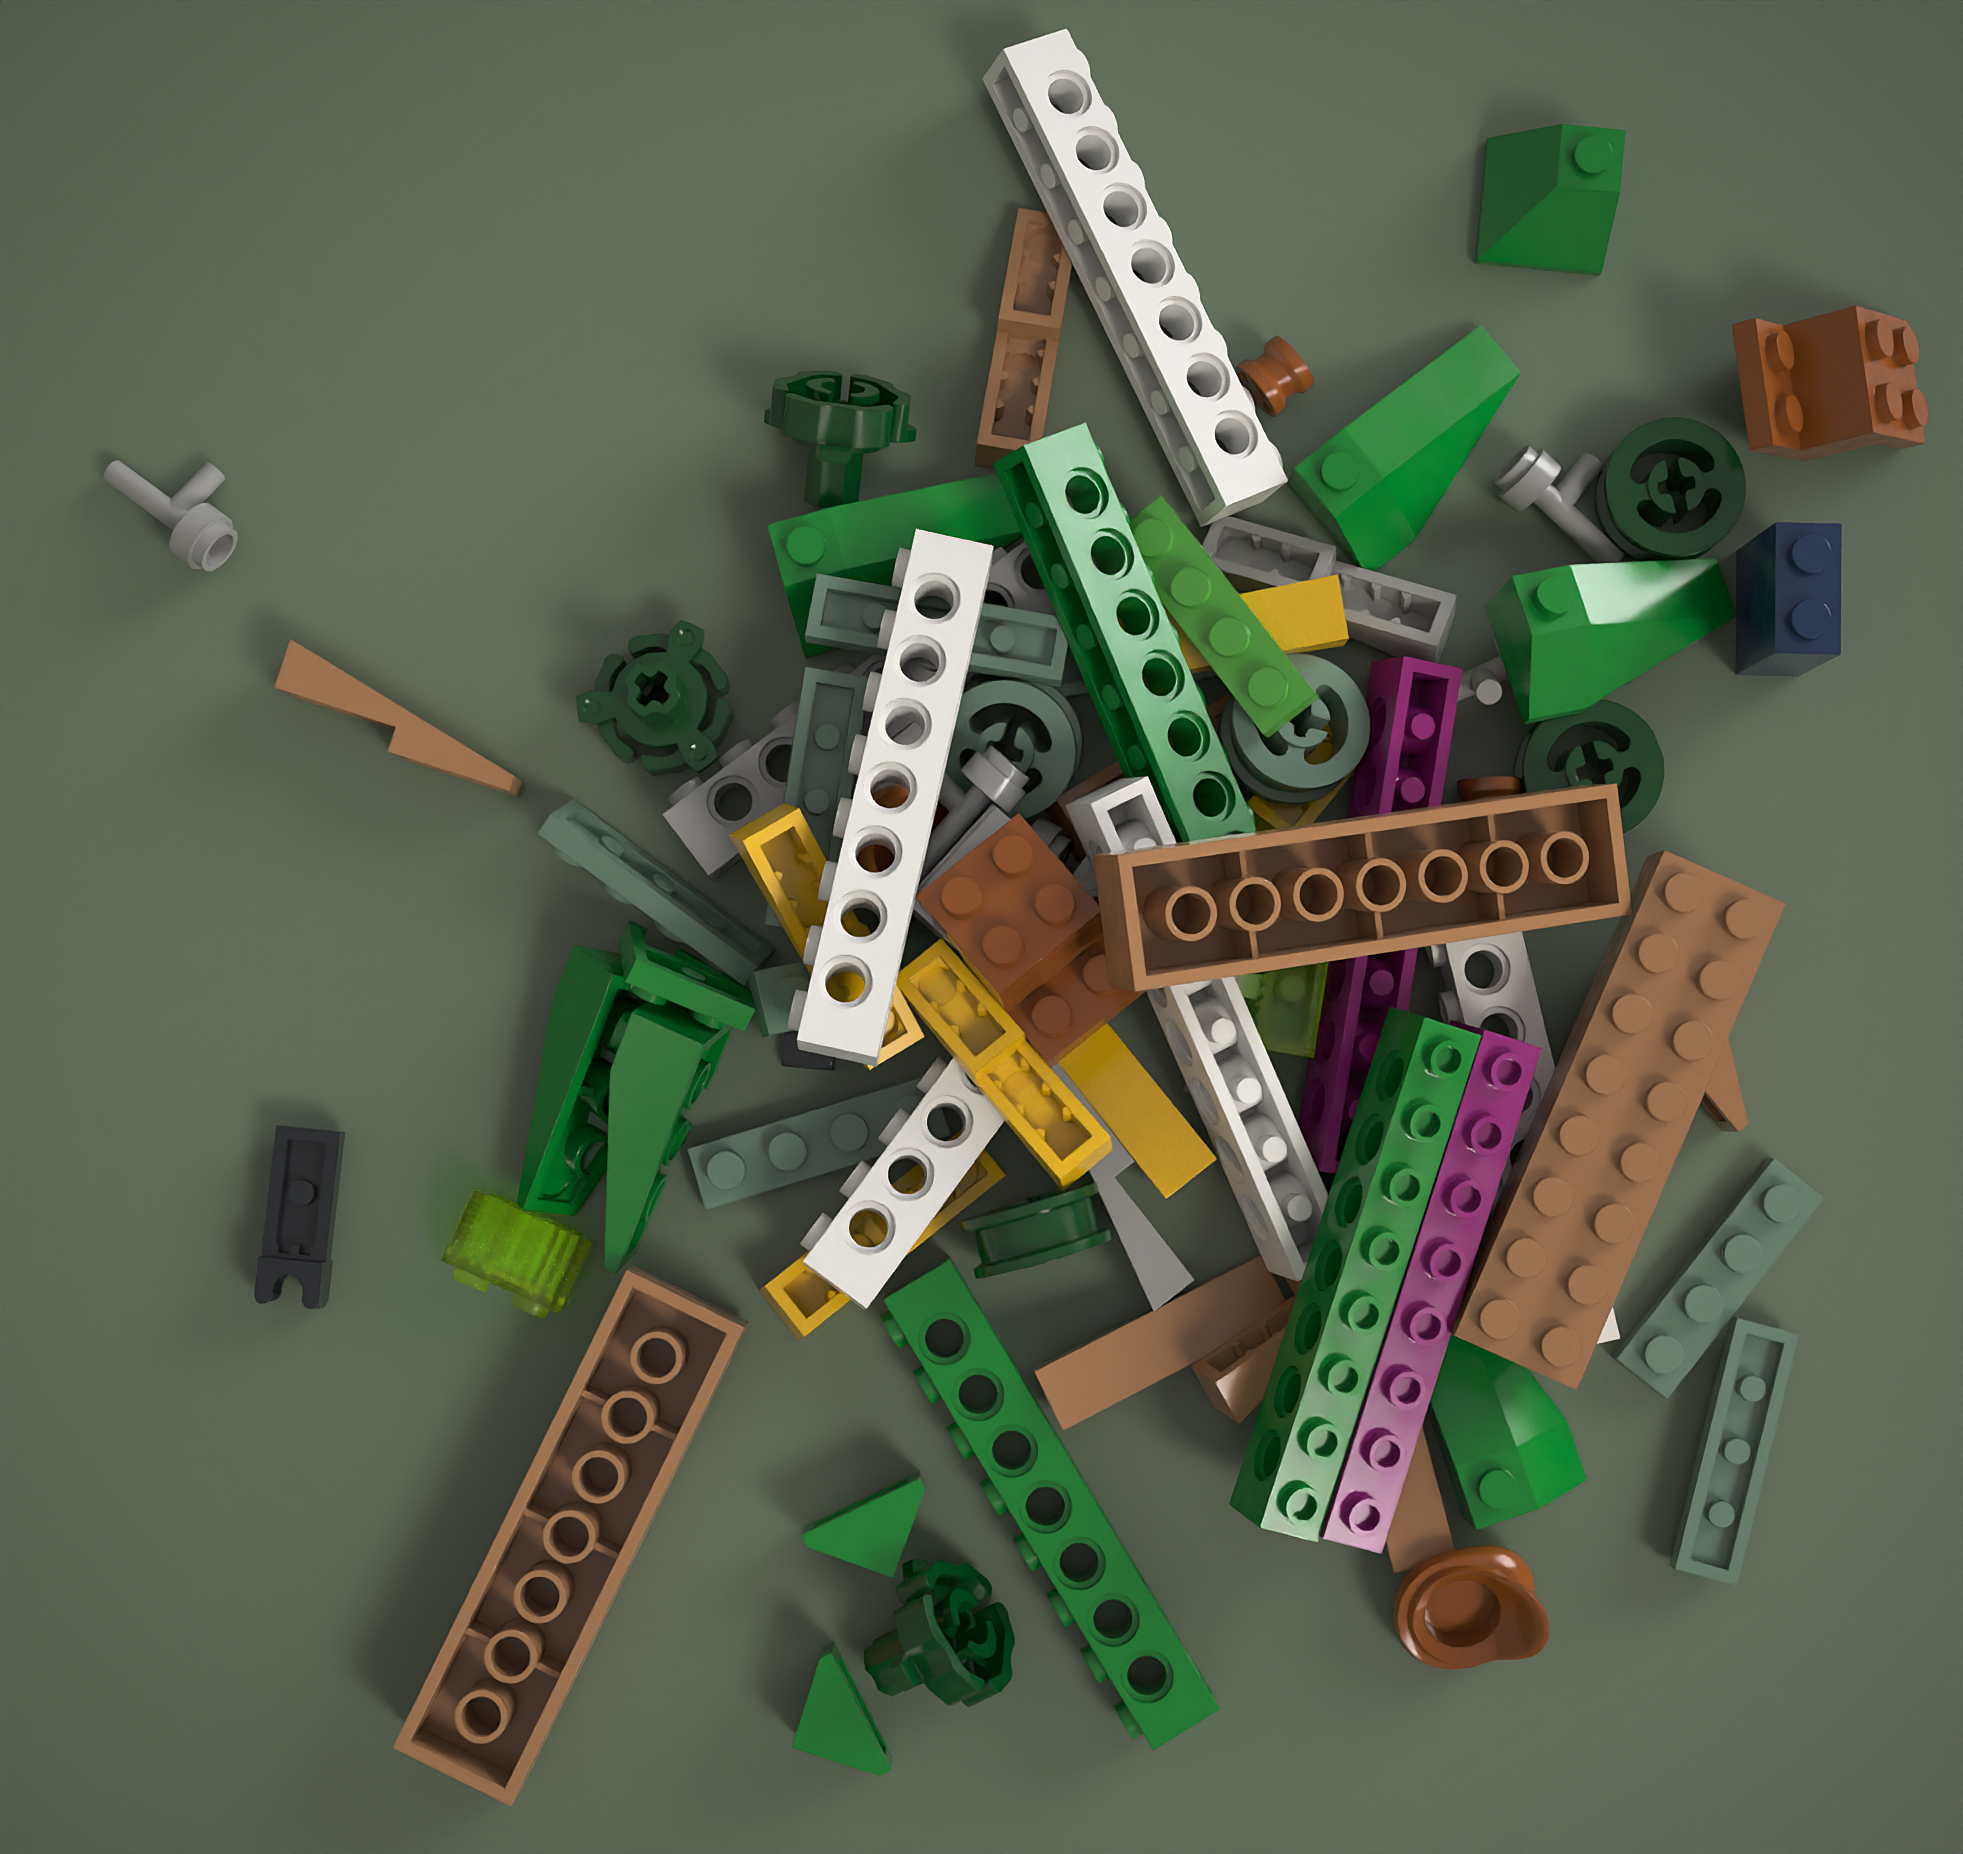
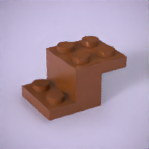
(1829, 384)
(1029, 938)

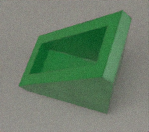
(871, 1529)
(838, 1721)

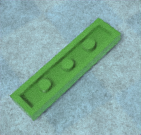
(1219, 620)

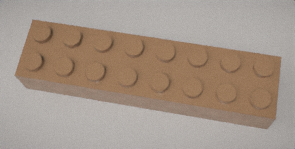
(1361, 886)
(1615, 1116)
(571, 1535)

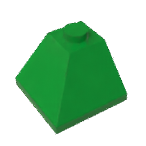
(1550, 198)

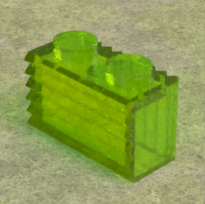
(1290, 1009)
(518, 1252)

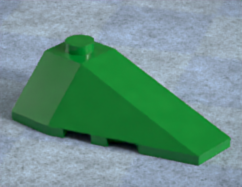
(1397, 459)
(865, 537)
(1599, 626)
(653, 1080)
(571, 1100)
(1499, 1436)

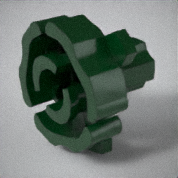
(837, 429)
(624, 691)
(940, 1638)

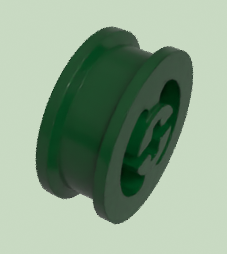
(1705, 474)
(1637, 756)
(1035, 1230)

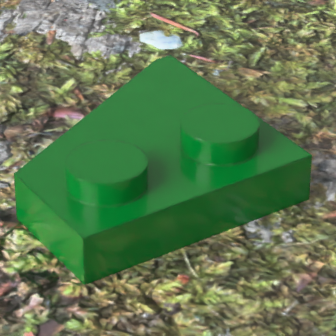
(685, 980)

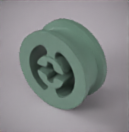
(1055, 761)
(1277, 765)

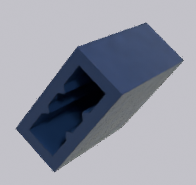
(1788, 599)

